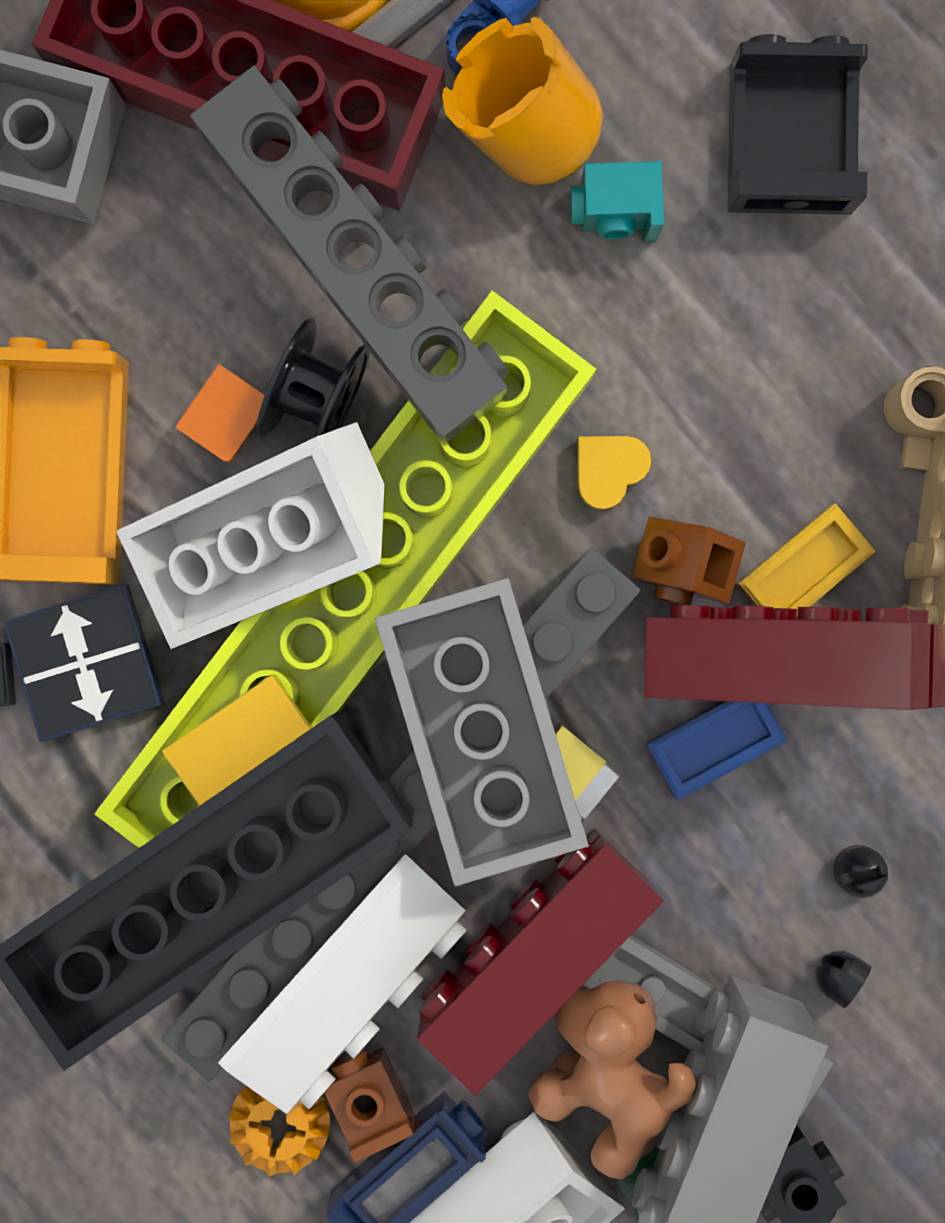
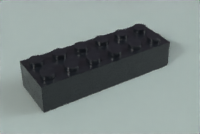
(201, 890)

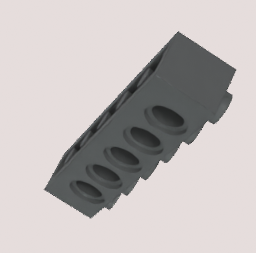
(235, 128)

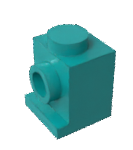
(619, 200)

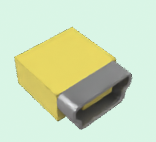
(586, 770)

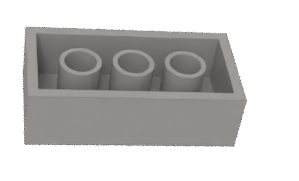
(56, 136)
(481, 732)
(745, 1105)

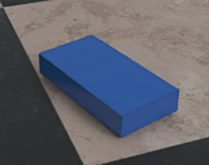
(714, 744)

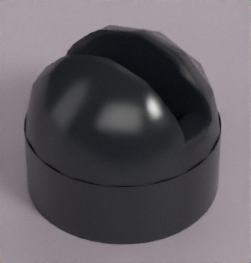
(858, 859)
(842, 976)

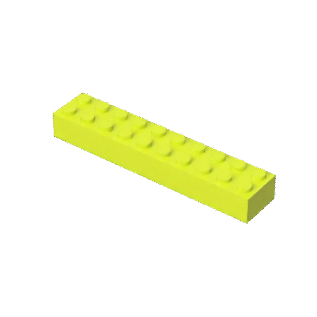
(431, 511)

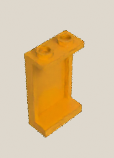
(62, 461)

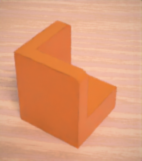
(222, 414)

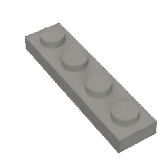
(677, 995)

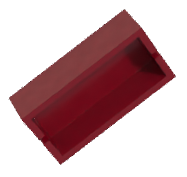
(797, 656)
(533, 960)

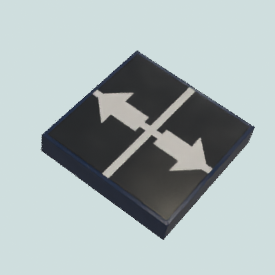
(84, 662)

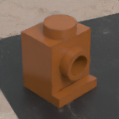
(381, 1125)

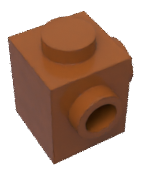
(688, 561)

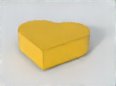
(608, 467)

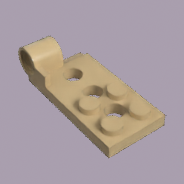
(924, 452)

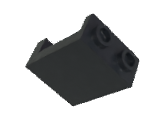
(795, 126)

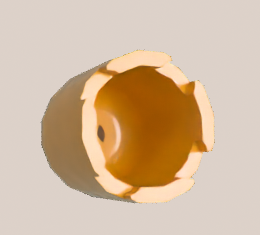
(525, 102)

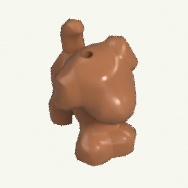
(609, 1032)

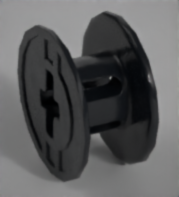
(311, 386)

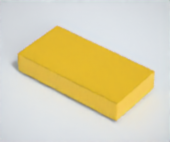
(808, 563)
(236, 739)

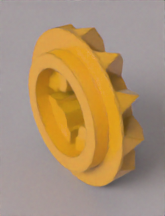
(255, 1140)

